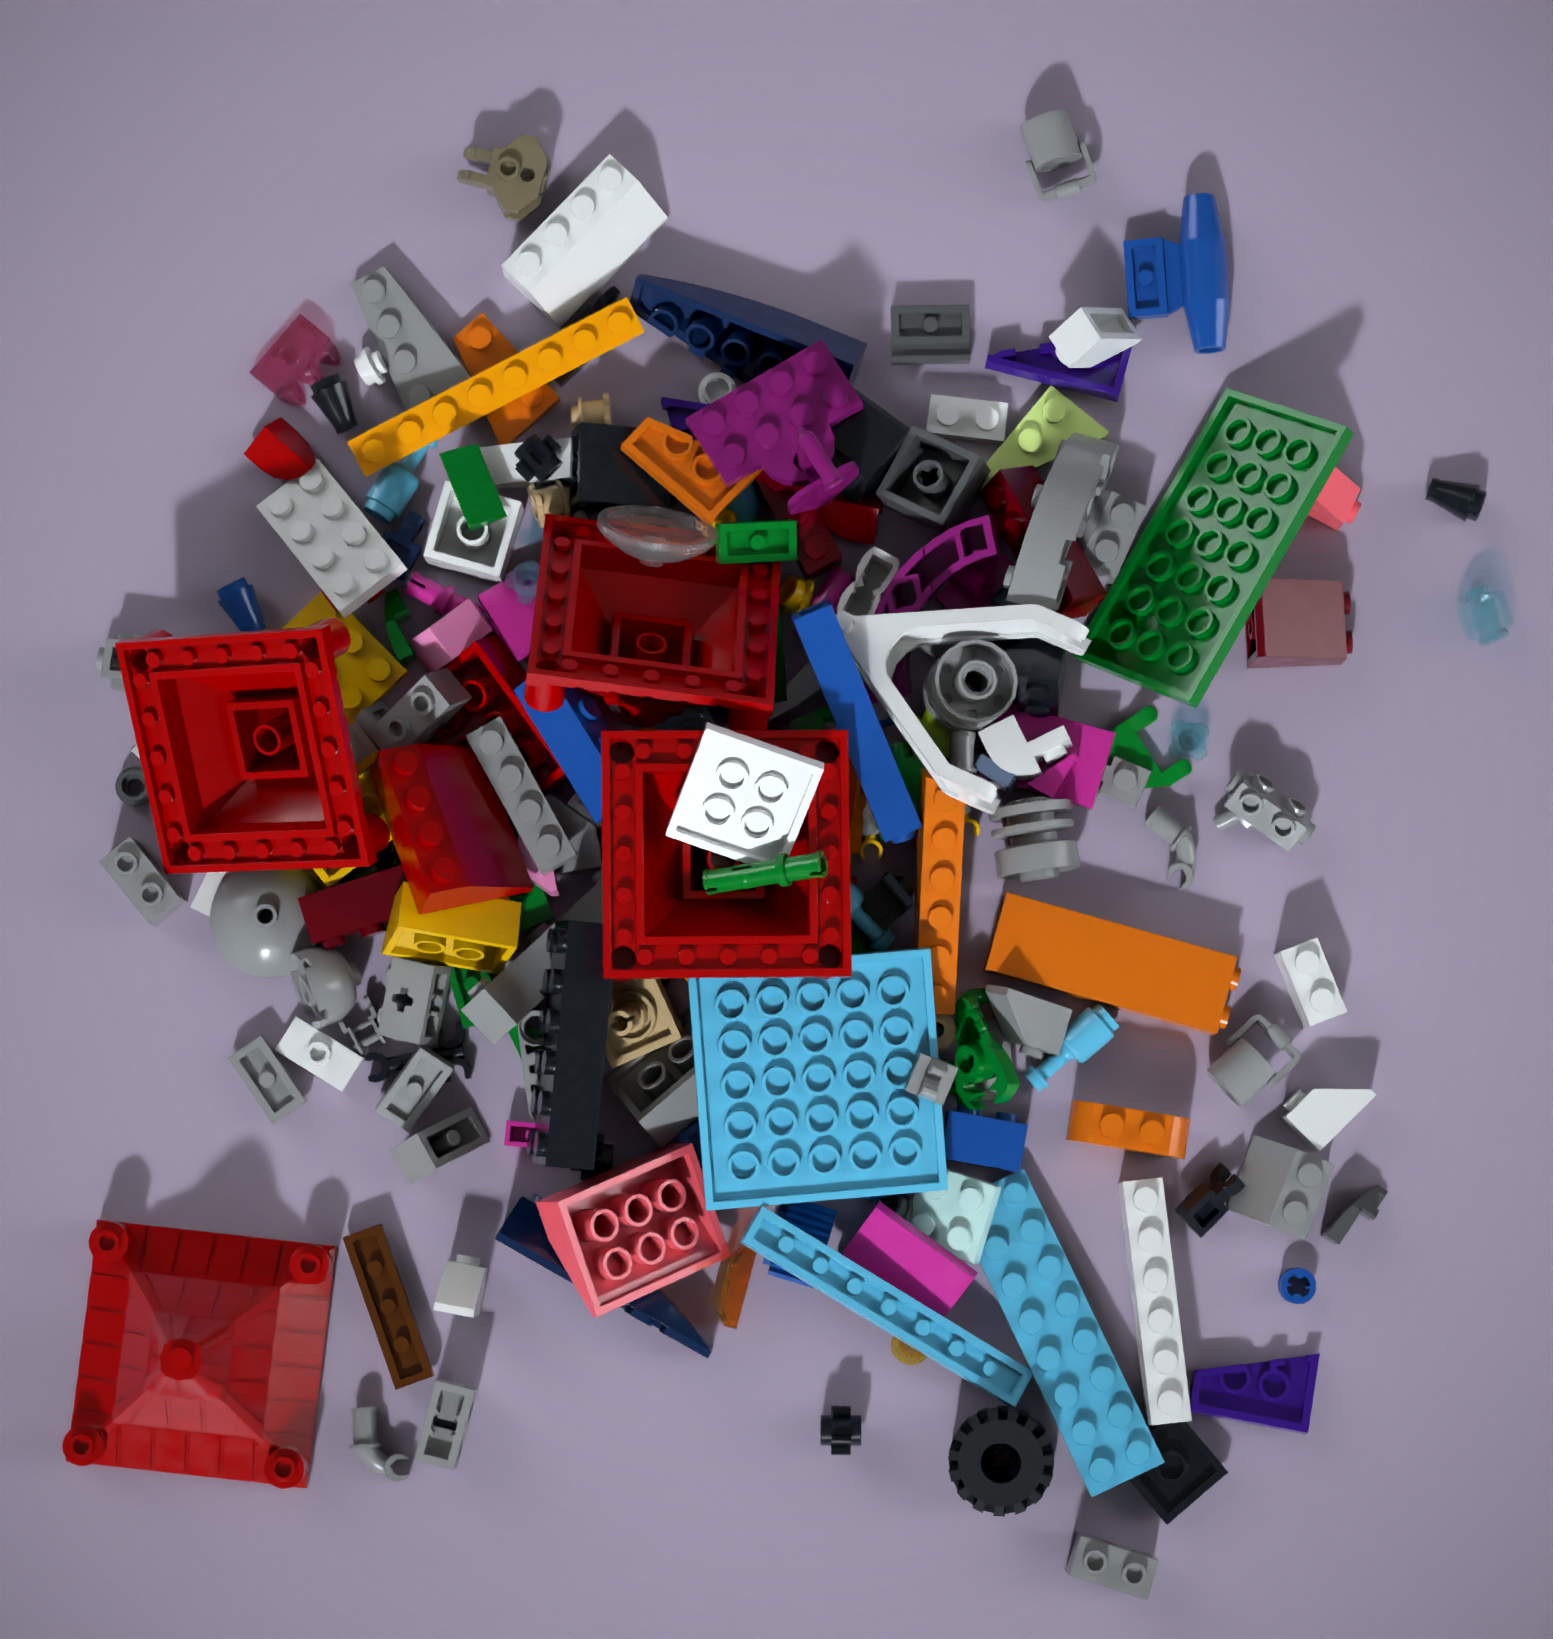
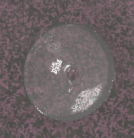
(656, 533)

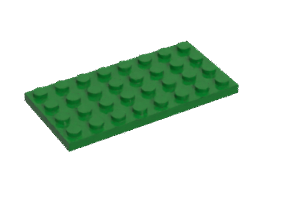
(1213, 545)

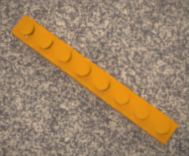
(495, 386)

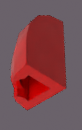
(281, 451)
(853, 520)

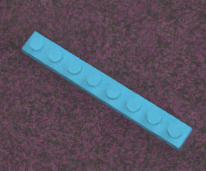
(886, 1306)

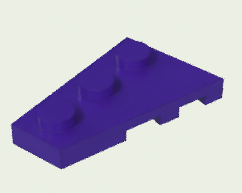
(1260, 1393)

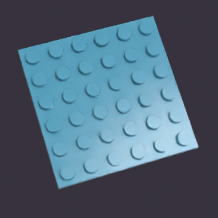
(810, 1084)

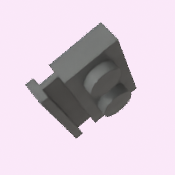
(930, 334)

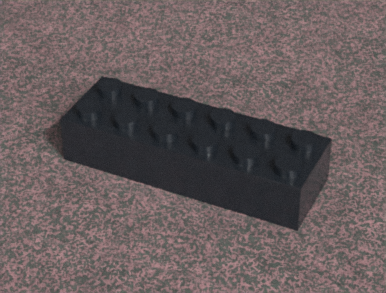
(572, 1048)

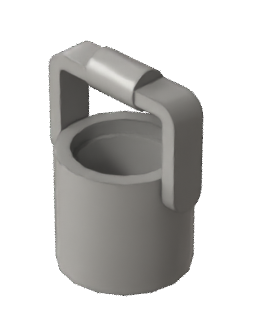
(1054, 146)
(1243, 1070)

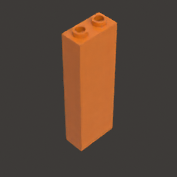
(1112, 964)

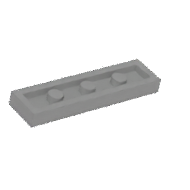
(521, 796)

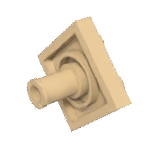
(639, 1020)

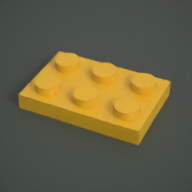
(365, 669)

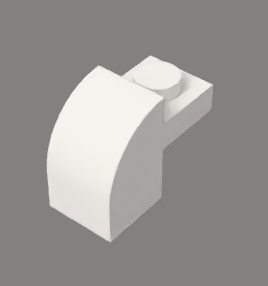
(1017, 756)

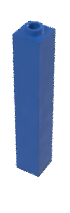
(854, 712)

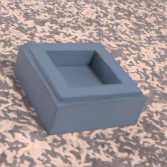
(991, 772)

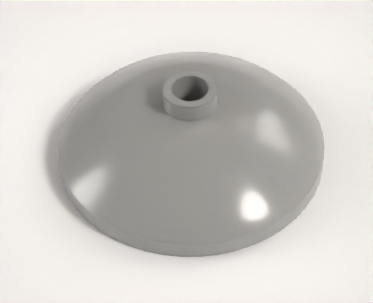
(236, 925)

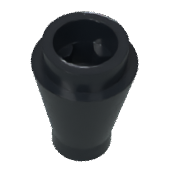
(335, 402)
(1458, 498)

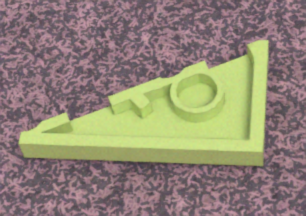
(1041, 431)

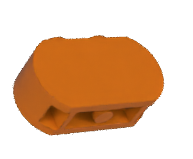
(1128, 1129)

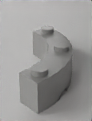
(1060, 515)
(518, 988)

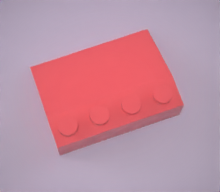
(634, 1227)

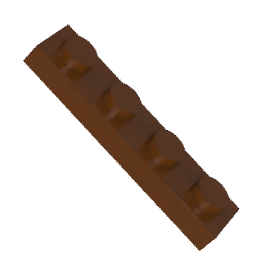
(388, 1306)

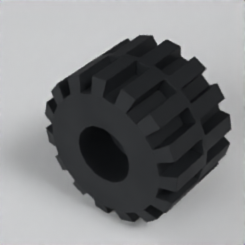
(1001, 1488)

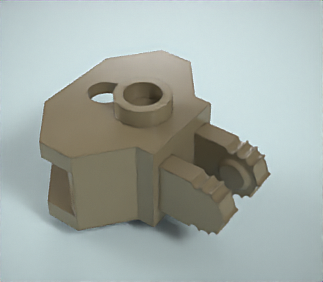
(507, 175)

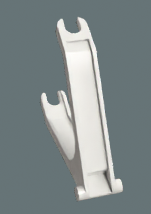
(884, 639)

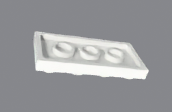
(331, 538)

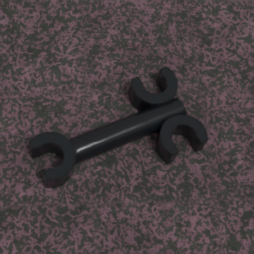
(451, 1051)

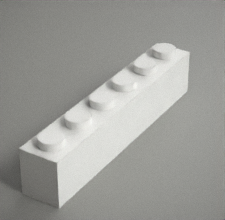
(1154, 1301)

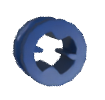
(1298, 1273)

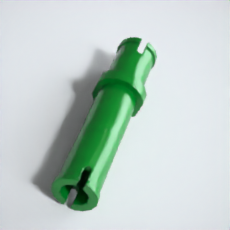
(776, 871)

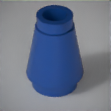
(241, 605)

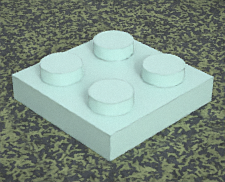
(957, 1216)

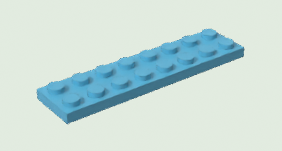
(1064, 1342)

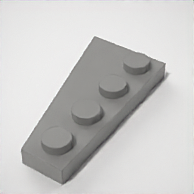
(407, 341)

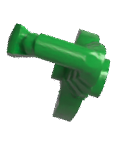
(979, 1055)

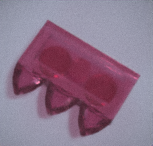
(293, 360)

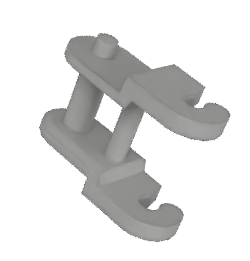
(360, 1044)

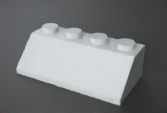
(584, 241)

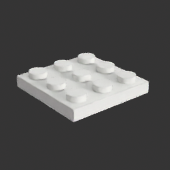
(743, 797)

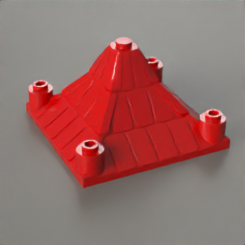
(651, 633)
(248, 750)
(653, 886)
(201, 1354)

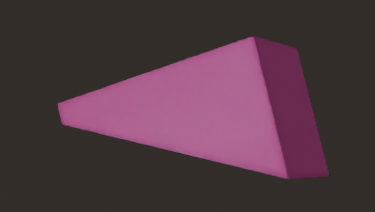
(1052, 781)

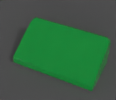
(473, 486)

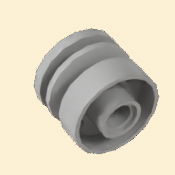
(988, 672)
(1034, 839)

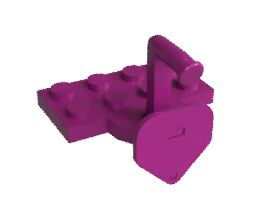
(783, 418)

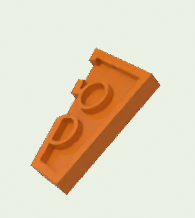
(483, 346)
(682, 468)

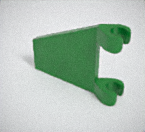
(1130, 748)

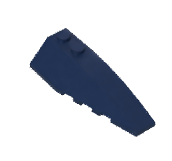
(735, 330)
(526, 1235)

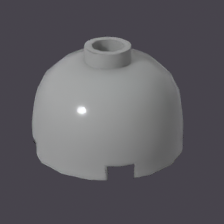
(325, 984)

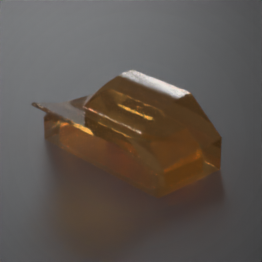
(732, 1285)

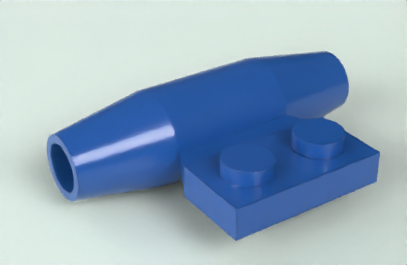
(1184, 275)

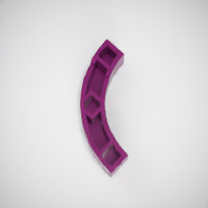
(929, 571)

